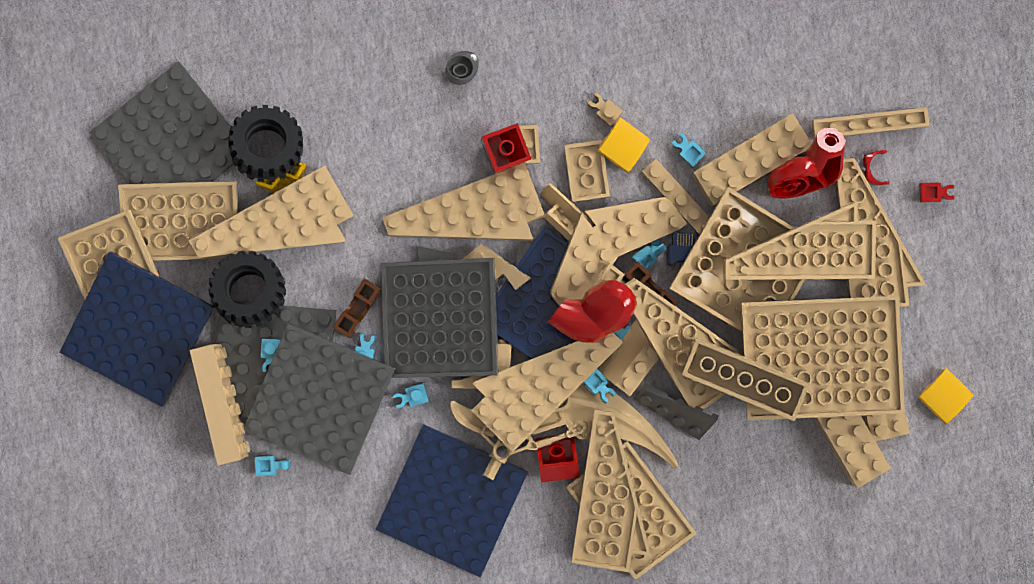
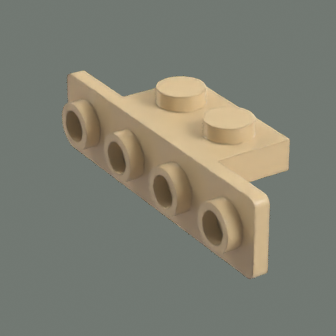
(563, 212)

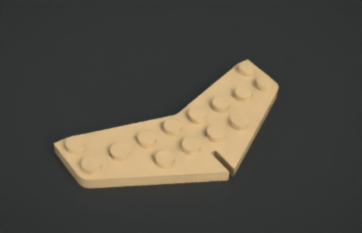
(614, 233)

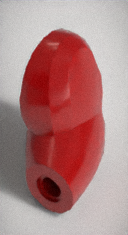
(813, 171)
(599, 312)

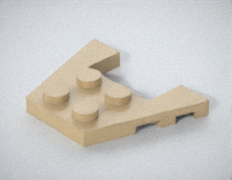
(502, 267)

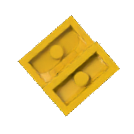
(623, 145)
(945, 396)

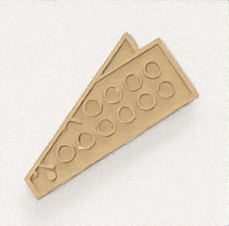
(485, 210)
(292, 217)
(820, 249)
(892, 262)
(672, 338)
(531, 391)
(608, 512)

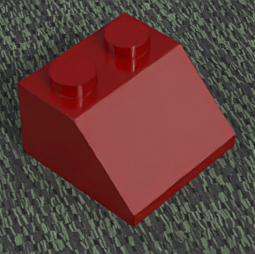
(505, 148)
(558, 460)

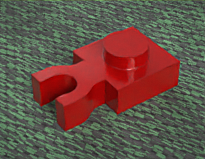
(933, 192)

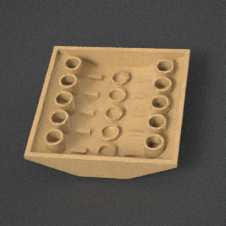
(730, 230)

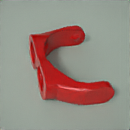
(867, 173)

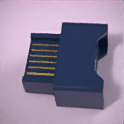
(681, 246)

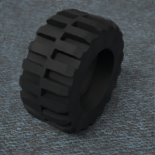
(265, 119)
(230, 272)

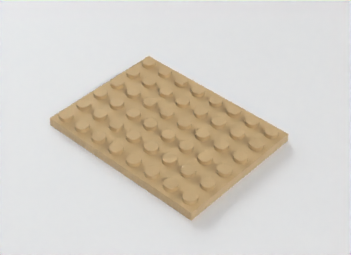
(837, 345)

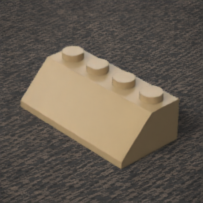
(630, 361)

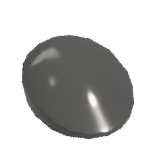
(461, 67)

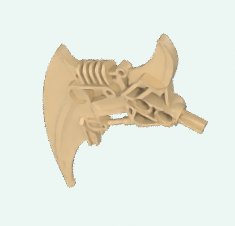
(577, 416)

